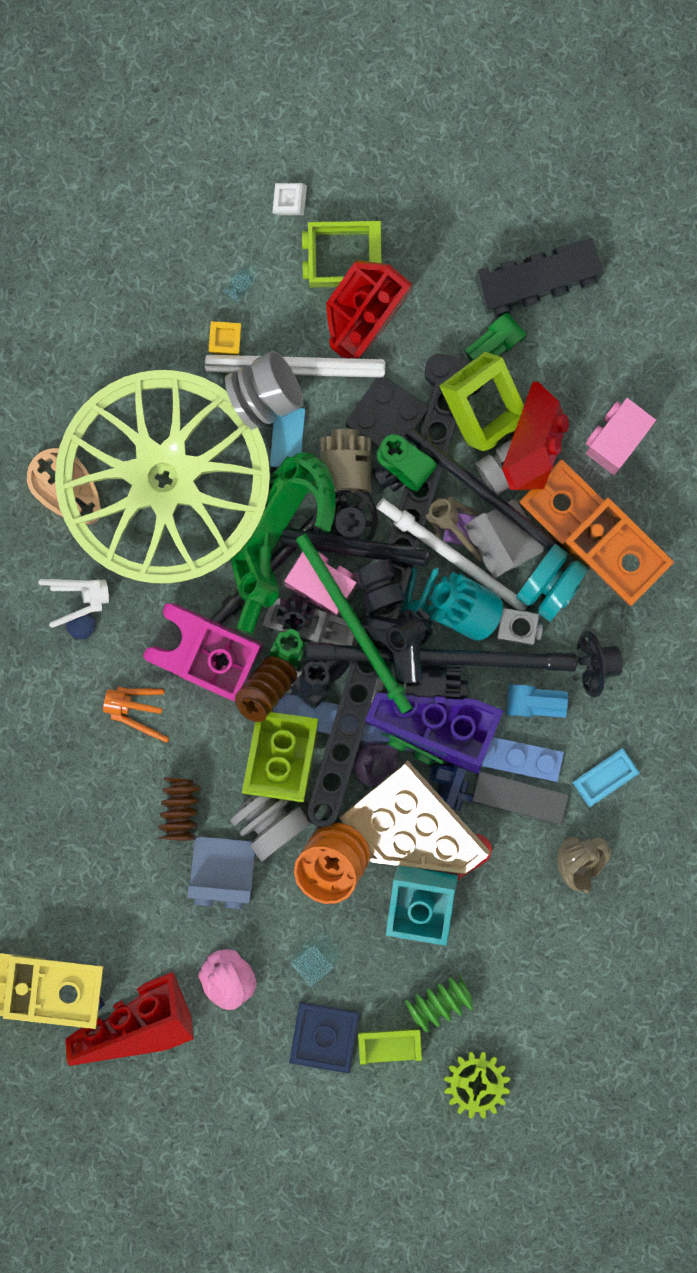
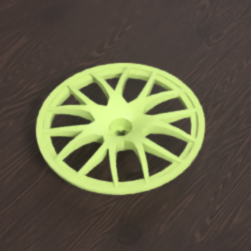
(156, 460)

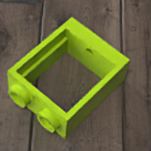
(372, 228)
(467, 381)

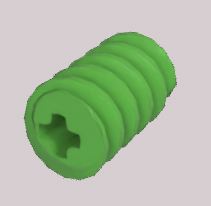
(440, 1004)

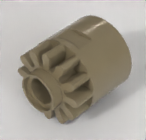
(348, 460)

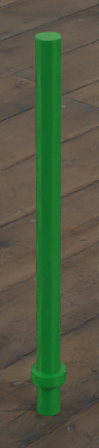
(395, 691)

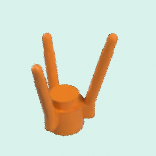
(118, 703)

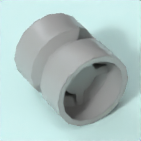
(491, 469)

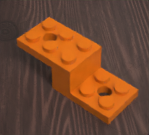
(597, 533)

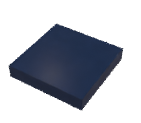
(324, 1037)

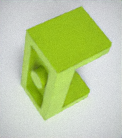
(389, 1045)

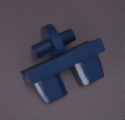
(452, 784)

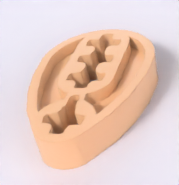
(46, 493)

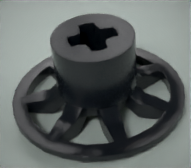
(350, 520)
(601, 663)

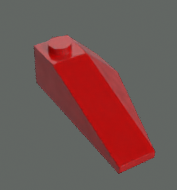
(145, 1025)

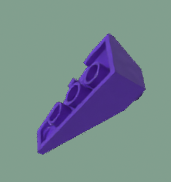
(444, 727)

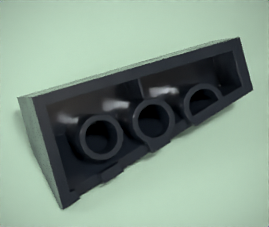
(539, 277)

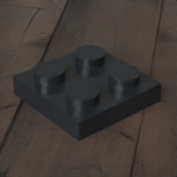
(385, 412)

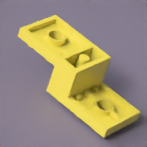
(33, 987)

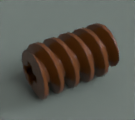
(265, 688)
(179, 809)

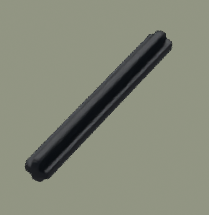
(359, 547)

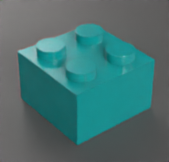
(421, 905)

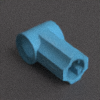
(529, 701)

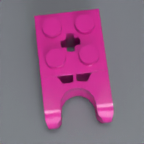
(197, 652)

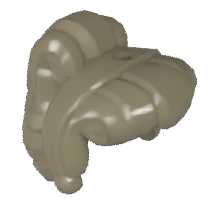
(581, 861)

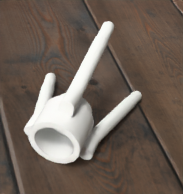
(93, 592)

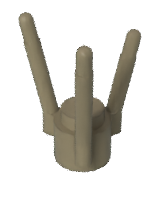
(444, 515)

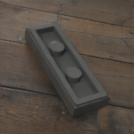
(520, 798)

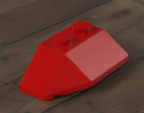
(364, 306)
(535, 441)

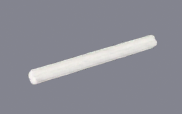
(304, 365)

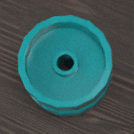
(553, 583)

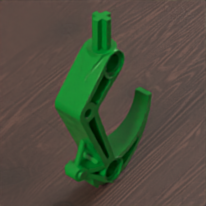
(287, 489)

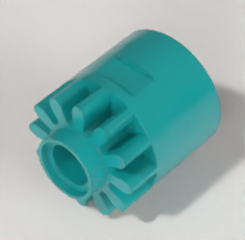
(466, 606)

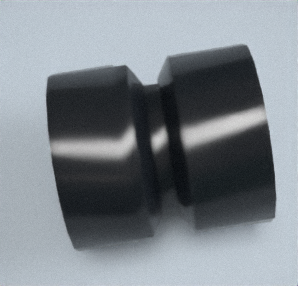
(379, 586)

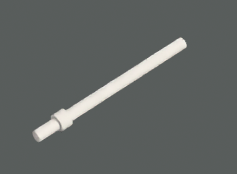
(406, 522)

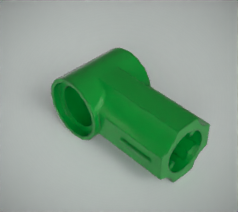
(499, 338)
(288, 647)

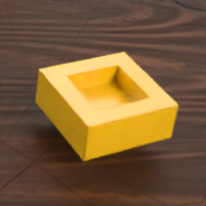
(225, 338)

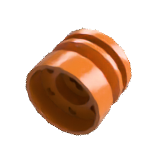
(332, 863)

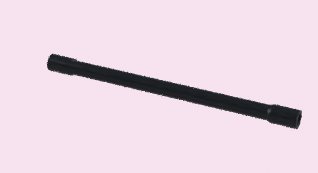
(550, 661)

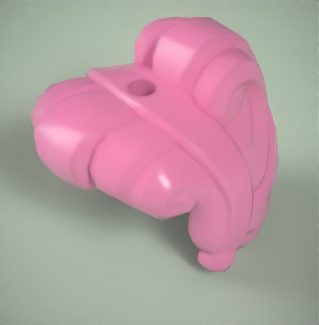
(227, 979)

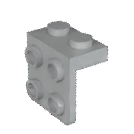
(501, 541)

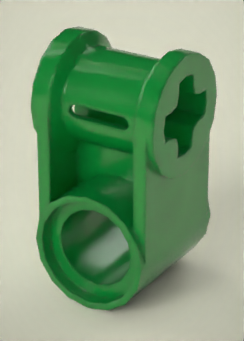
(407, 464)

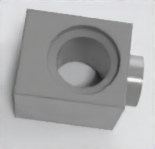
(505, 630)

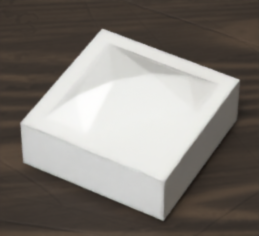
(289, 199)

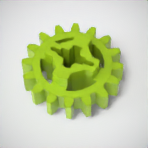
(463, 1082)

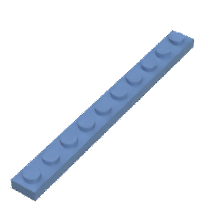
(502, 753)

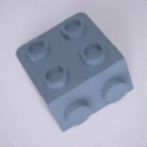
(221, 872)

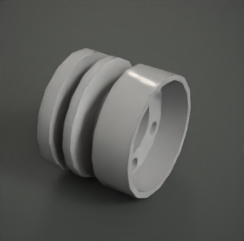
(264, 390)
(270, 822)

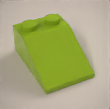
(281, 757)

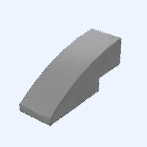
(324, 627)

